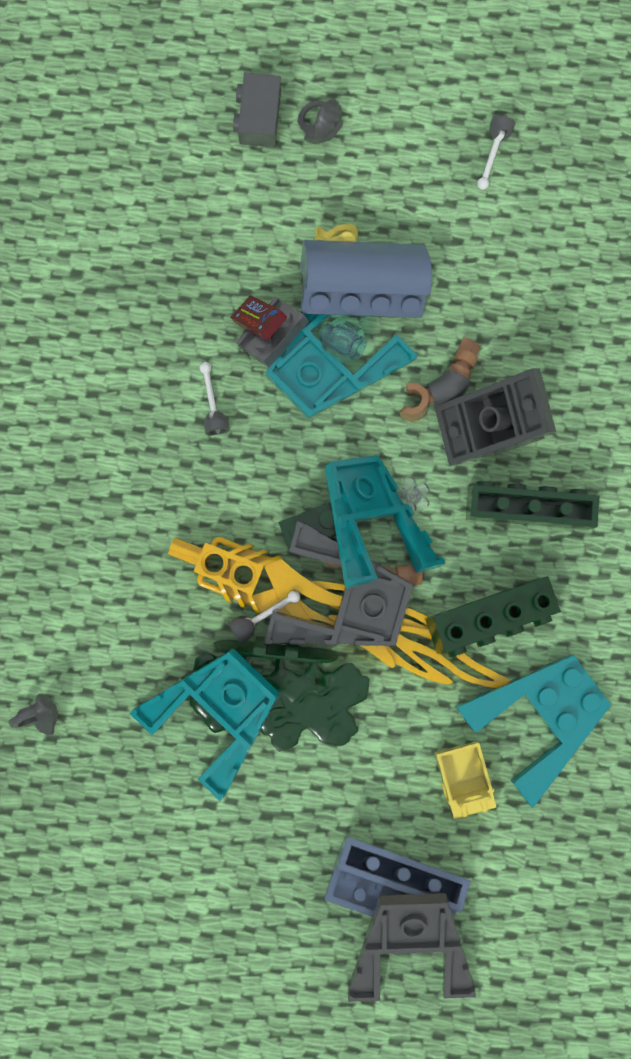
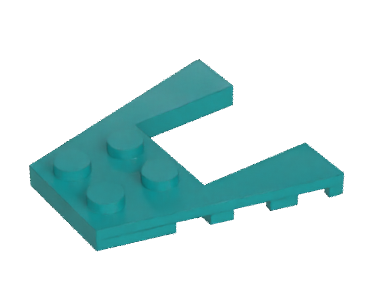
(319, 381)
(366, 491)
(231, 695)
(565, 702)

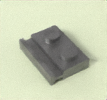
(270, 350)

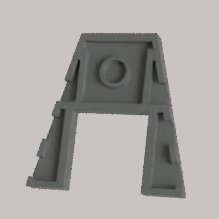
(367, 612)
(411, 926)

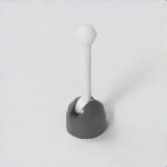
(500, 130)
(215, 419)
(244, 627)

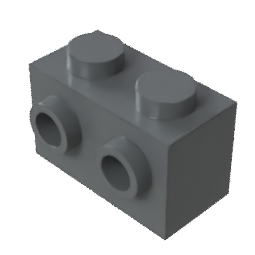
(258, 110)

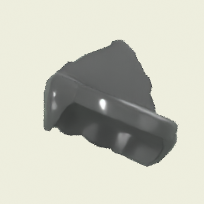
(327, 121)
(41, 714)

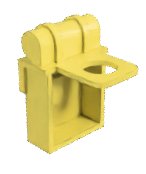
(465, 780)

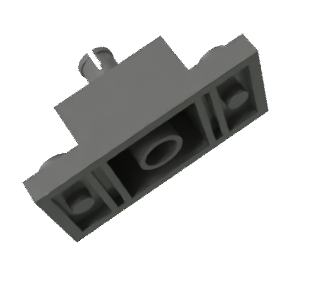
(496, 418)

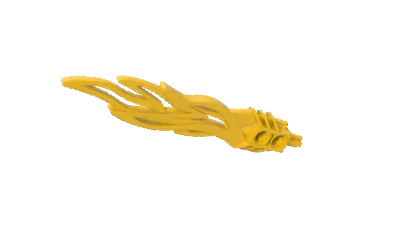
(287, 579)

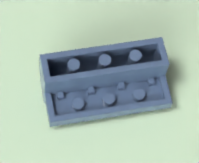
(364, 278)
(368, 872)

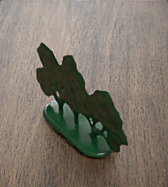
(300, 700)

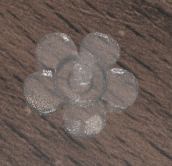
(414, 494)

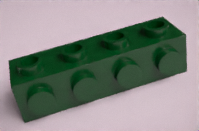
(532, 507)
(493, 615)

